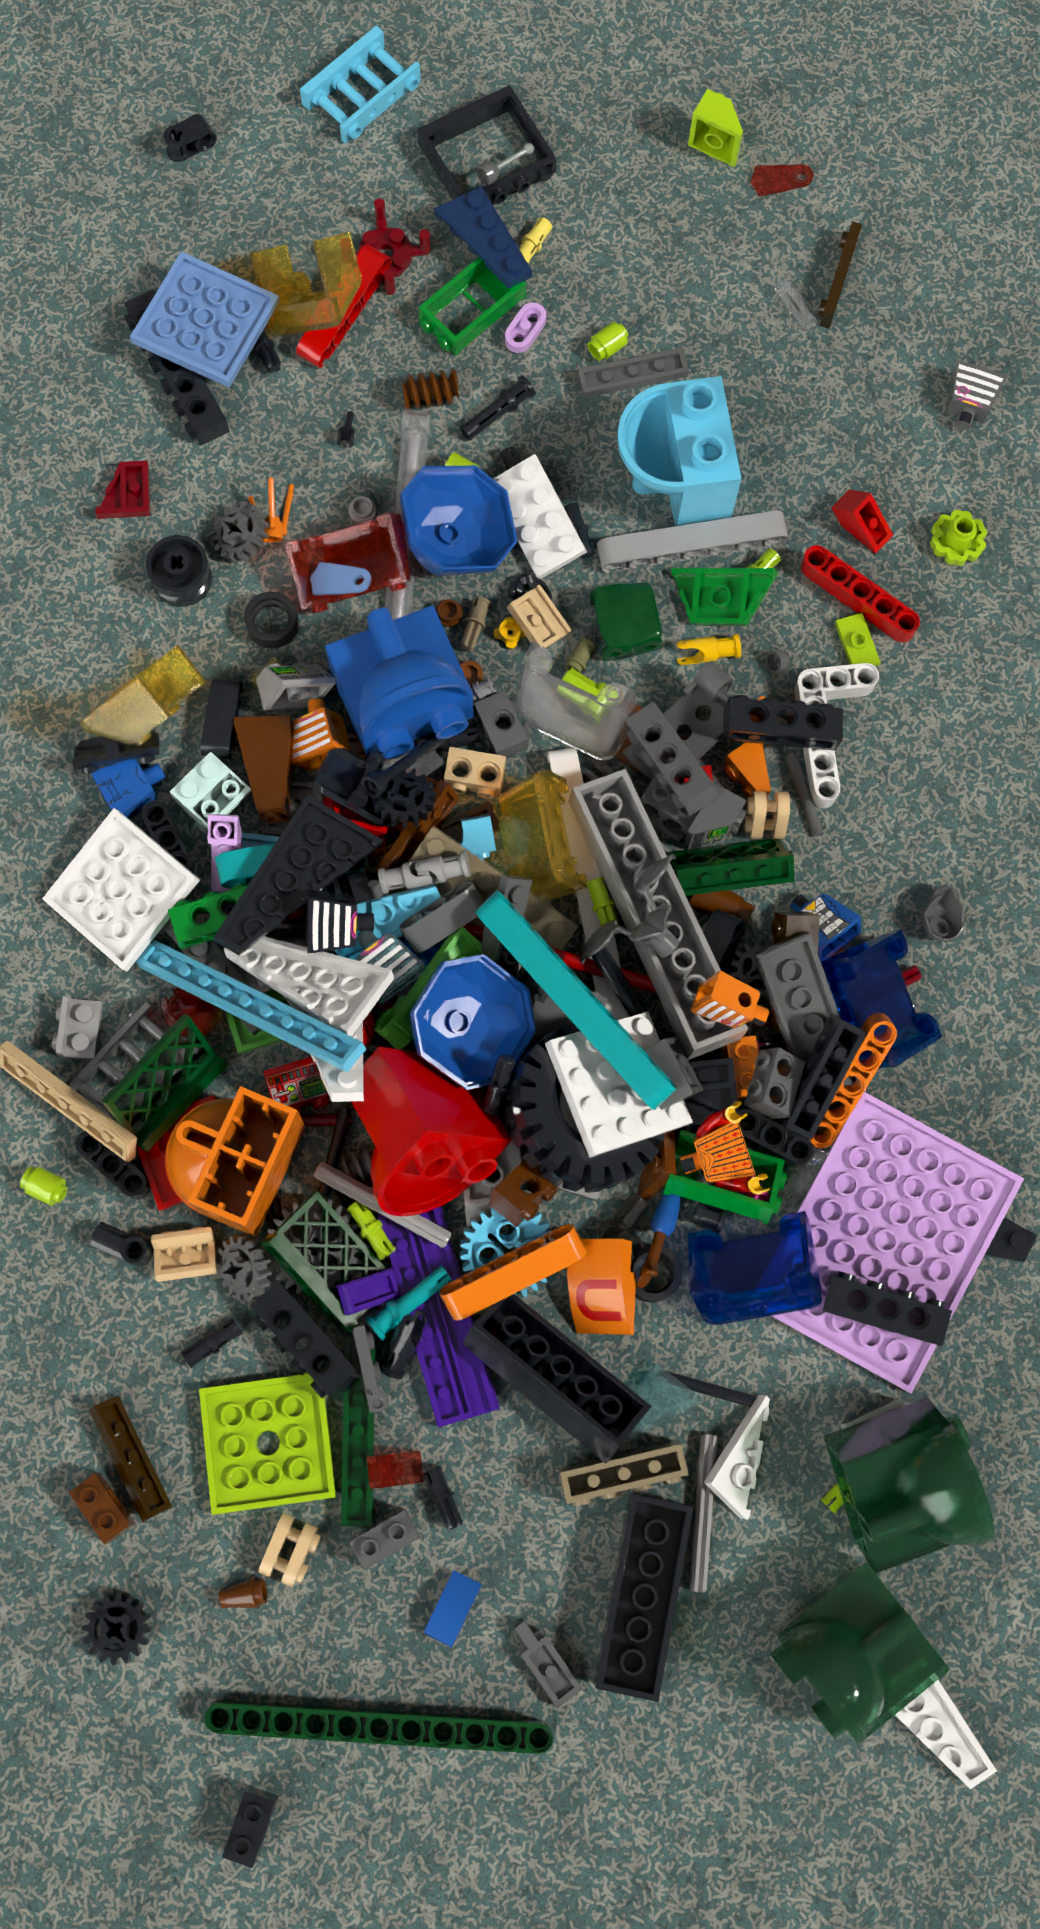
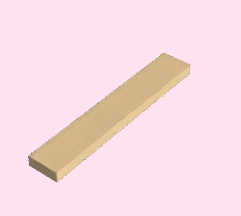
(68, 1101)

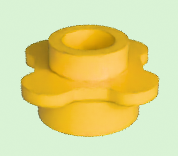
(509, 624)

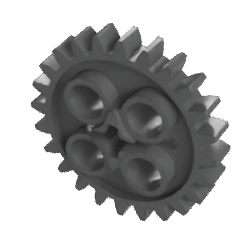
(315, 1214)

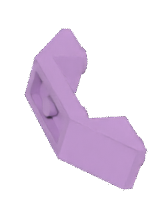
(225, 836)

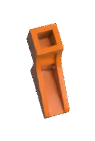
(749, 766)

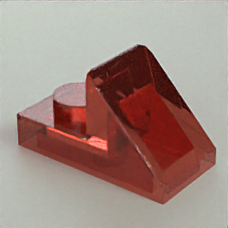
(395, 1469)

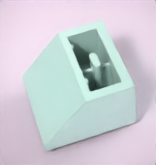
(209, 789)

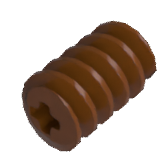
(430, 389)

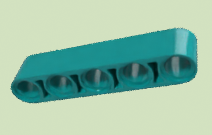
(240, 864)

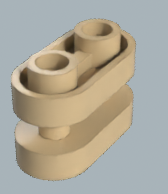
(756, 809)
(306, 1541)

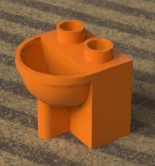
(233, 1157)

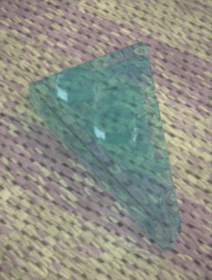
(666, 1396)

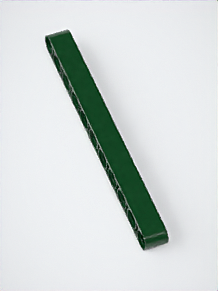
(364, 1733)

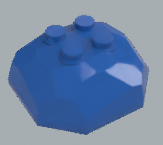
(457, 520)
(470, 1018)

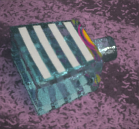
(393, 955)

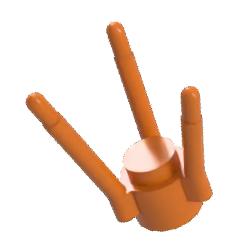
(276, 527)

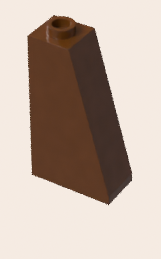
(267, 759)

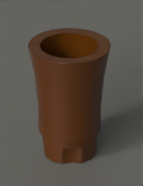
(724, 900)

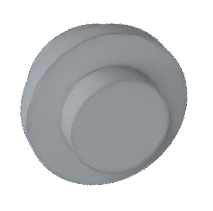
(362, 510)

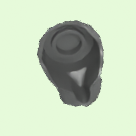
(943, 915)

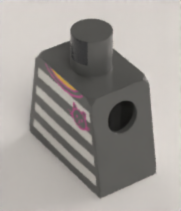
(973, 393)

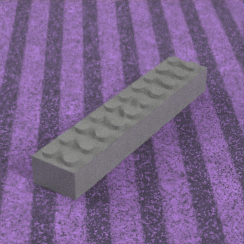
(623, 849)

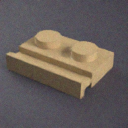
(539, 617)

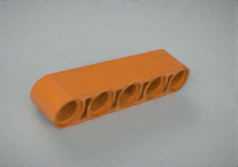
(864, 1071)
(513, 1272)

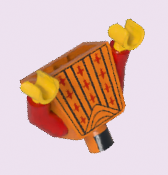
(724, 1153)

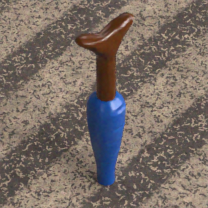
(662, 1226)

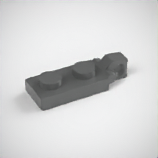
(369, 1370)
(547, 1664)

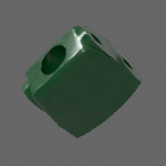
(627, 620)

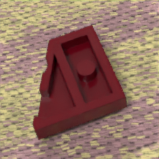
(128, 492)

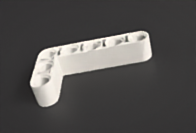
(825, 691)

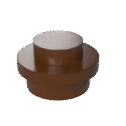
(449, 612)

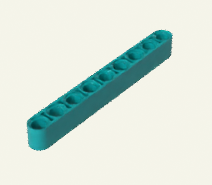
(576, 1000)

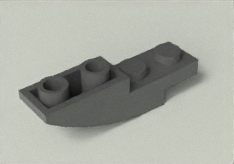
(516, 891)

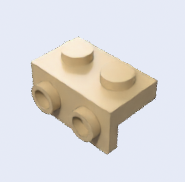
(184, 1254)

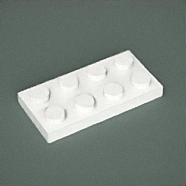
(540, 518)

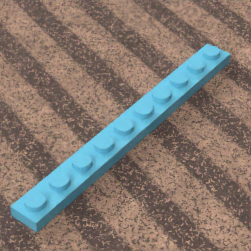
(252, 1006)

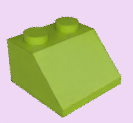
(716, 128)

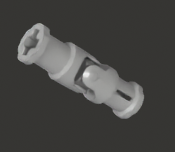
(429, 871)

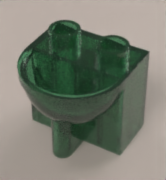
(909, 1485)
(857, 1653)

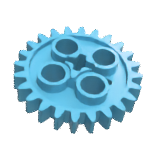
(491, 1223)

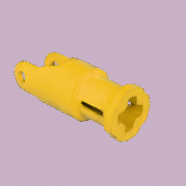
(710, 649)

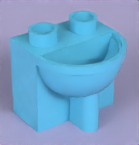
(682, 446)

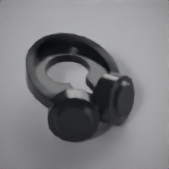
(516, 587)

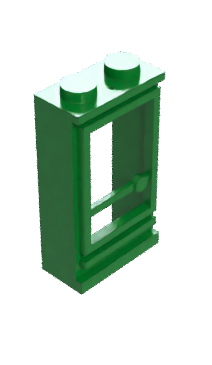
(478, 273)
(687, 1186)

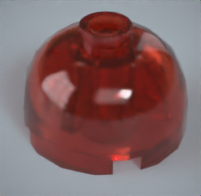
(202, 1013)

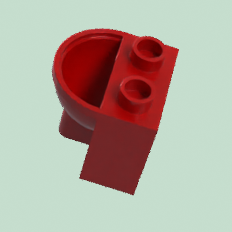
(425, 1133)

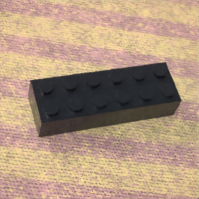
(556, 1376)
(643, 1597)

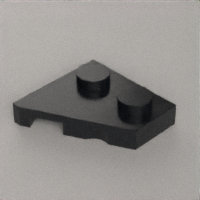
(717, 1082)

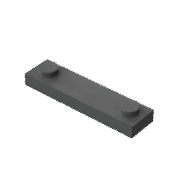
(632, 372)

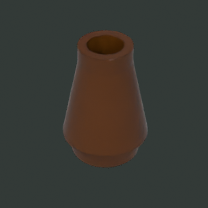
(246, 1594)

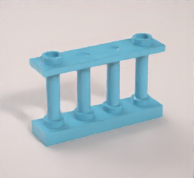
(353, 62)

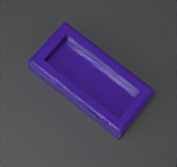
(368, 1291)

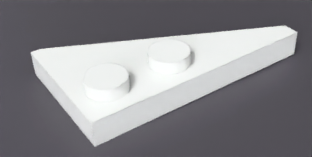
(738, 1463)

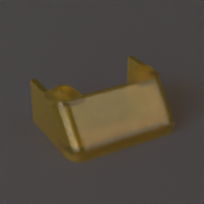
(298, 306)
(145, 700)

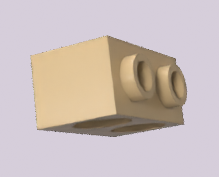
(476, 765)

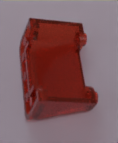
(373, 545)

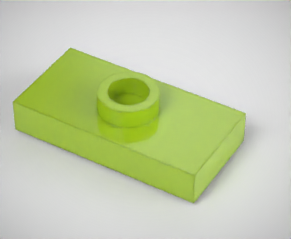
(857, 640)

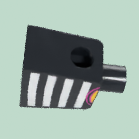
(333, 921)

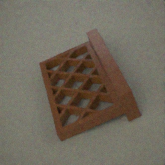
(412, 836)

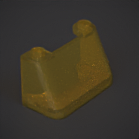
(537, 837)

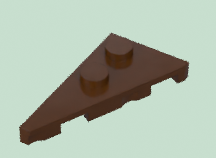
(658, 1171)

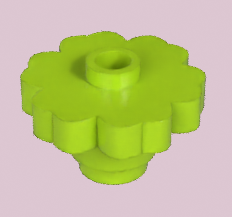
(958, 537)

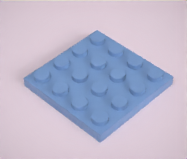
(204, 319)

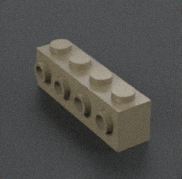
(623, 1472)

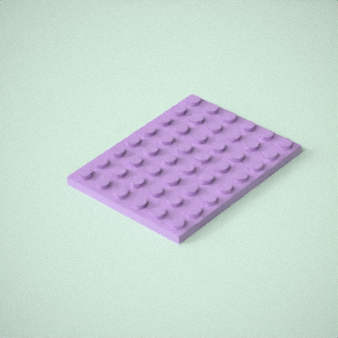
(900, 1212)

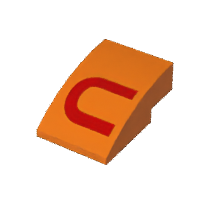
(603, 1288)

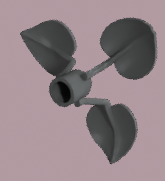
(651, 931)

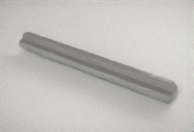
(365, 1196)
(702, 1515)

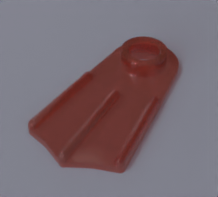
(780, 178)

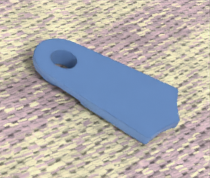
(338, 579)

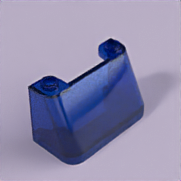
(870, 982)
(754, 1273)

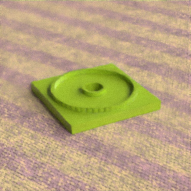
(244, 1476)

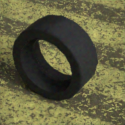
(277, 639)
(675, 1277)

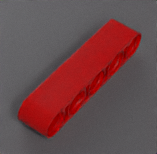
(321, 344)
(855, 581)

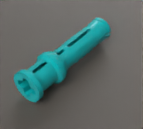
(394, 1312)

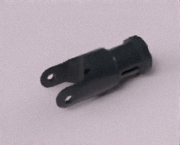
(403, 1345)

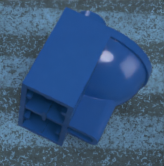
(400, 682)

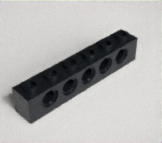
(204, 426)

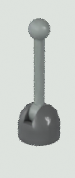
(489, 172)

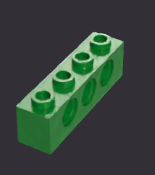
(184, 913)

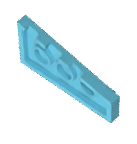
(391, 912)

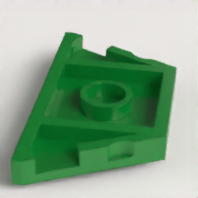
(722, 594)

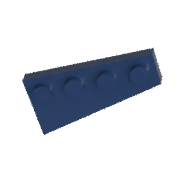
(481, 228)

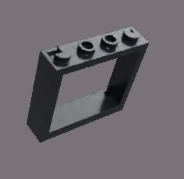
(475, 115)

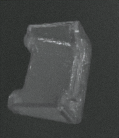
(570, 713)

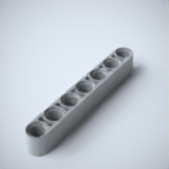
(692, 540)

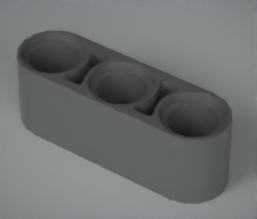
(442, 917)

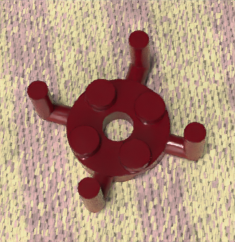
(397, 242)

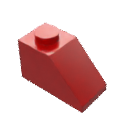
(862, 519)

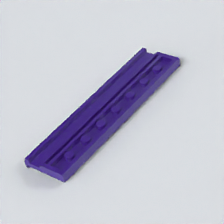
(453, 1375)

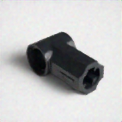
(119, 1244)

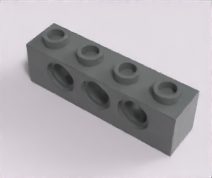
(652, 723)

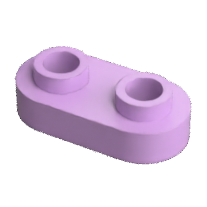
(524, 329)

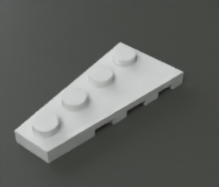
(947, 1735)

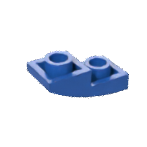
(452, 1609)

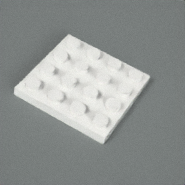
(120, 889)
(601, 1101)

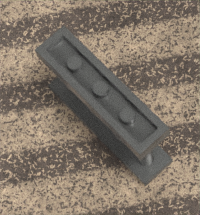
(138, 1017)

